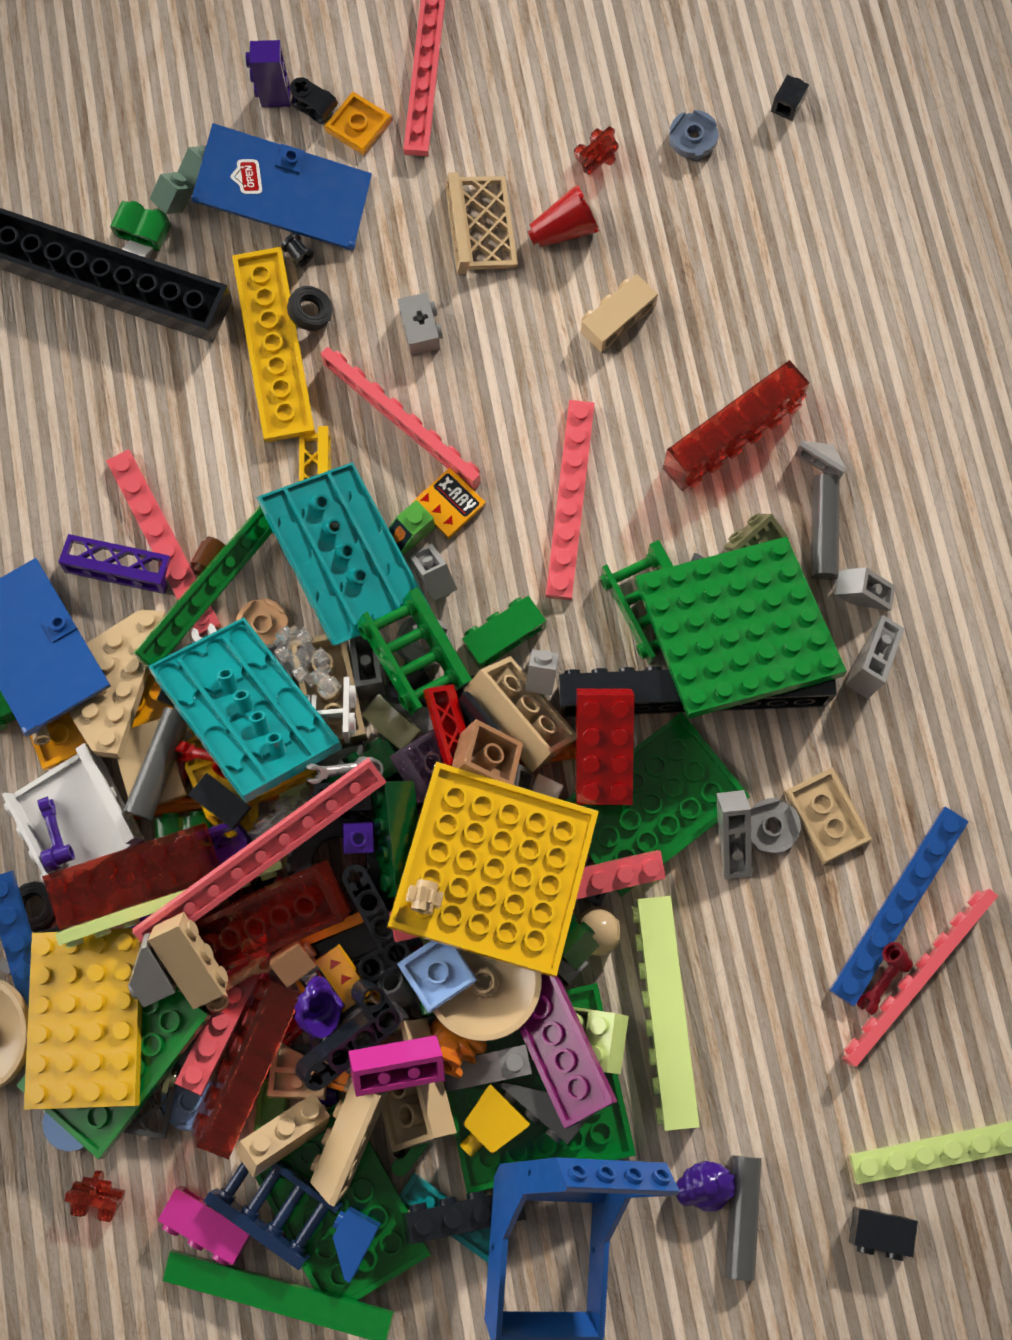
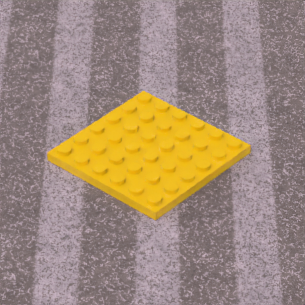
(504, 867)

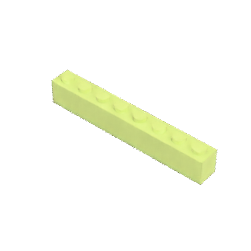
(666, 1014)

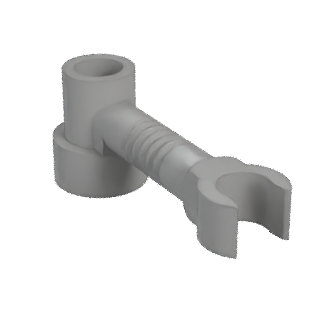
(324, 772)

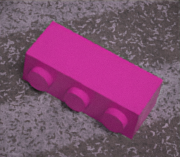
(396, 1065)
(203, 1226)

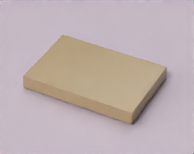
(133, 757)
(828, 816)

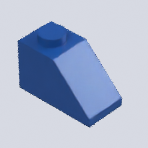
(353, 1239)

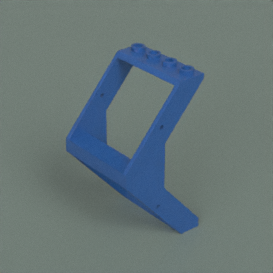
(595, 1181)

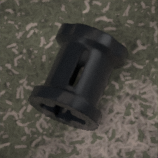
(297, 250)

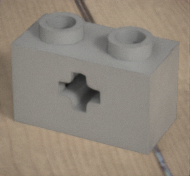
(416, 310)

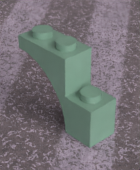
(176, 188)

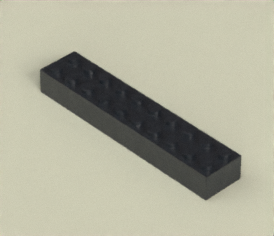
(112, 276)
(657, 693)

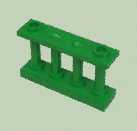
(655, 558)
(427, 629)

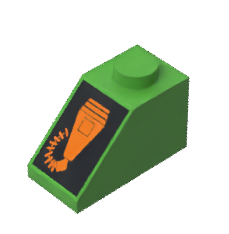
(411, 526)

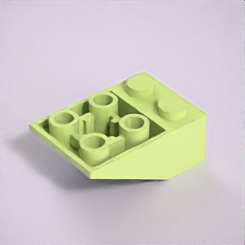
(606, 1035)

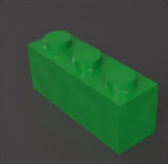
(503, 632)

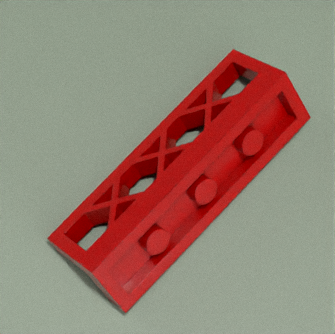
(445, 718)

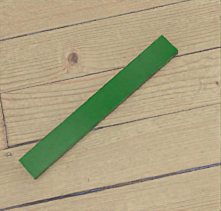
(204, 589)
(278, 1296)

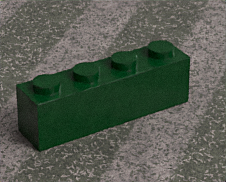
(394, 828)

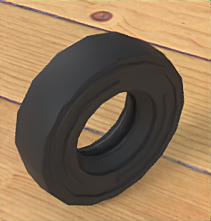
(300, 318)
(47, 917)

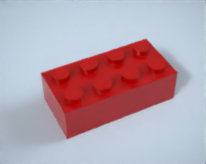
(604, 746)

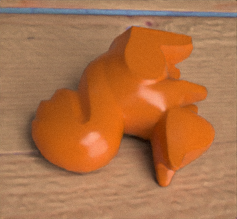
(455, 1048)

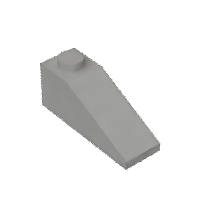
(875, 658)
(735, 834)
(491, 1068)

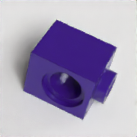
(357, 837)

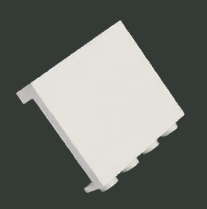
(86, 811)

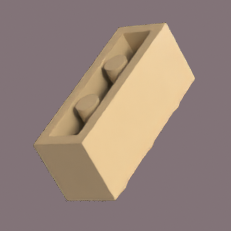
(618, 312)
(189, 960)
(283, 1135)

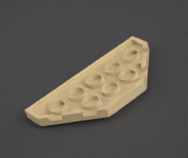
(110, 714)

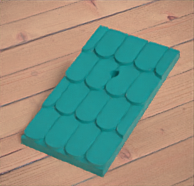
(342, 569)
(245, 709)

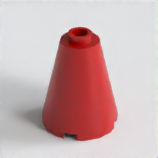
(564, 220)

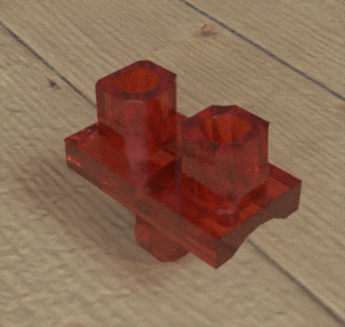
(599, 151)
(94, 1193)

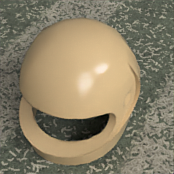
(605, 927)

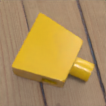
(492, 1123)

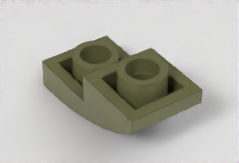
(391, 722)

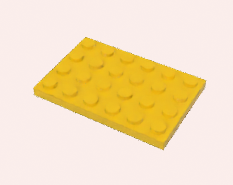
(83, 1023)

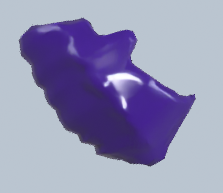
(318, 1009)
(706, 1186)

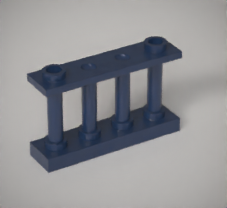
(271, 1234)

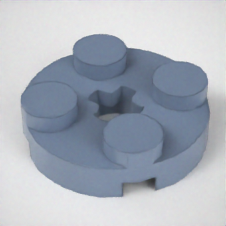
(693, 147)

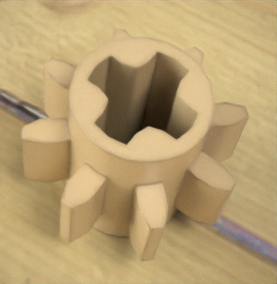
(424, 896)

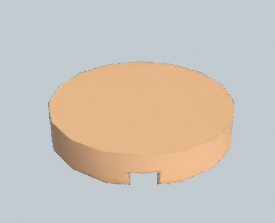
(265, 618)

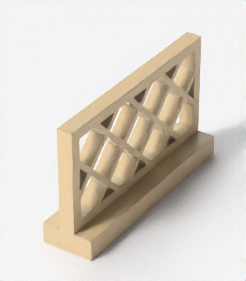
(459, 223)

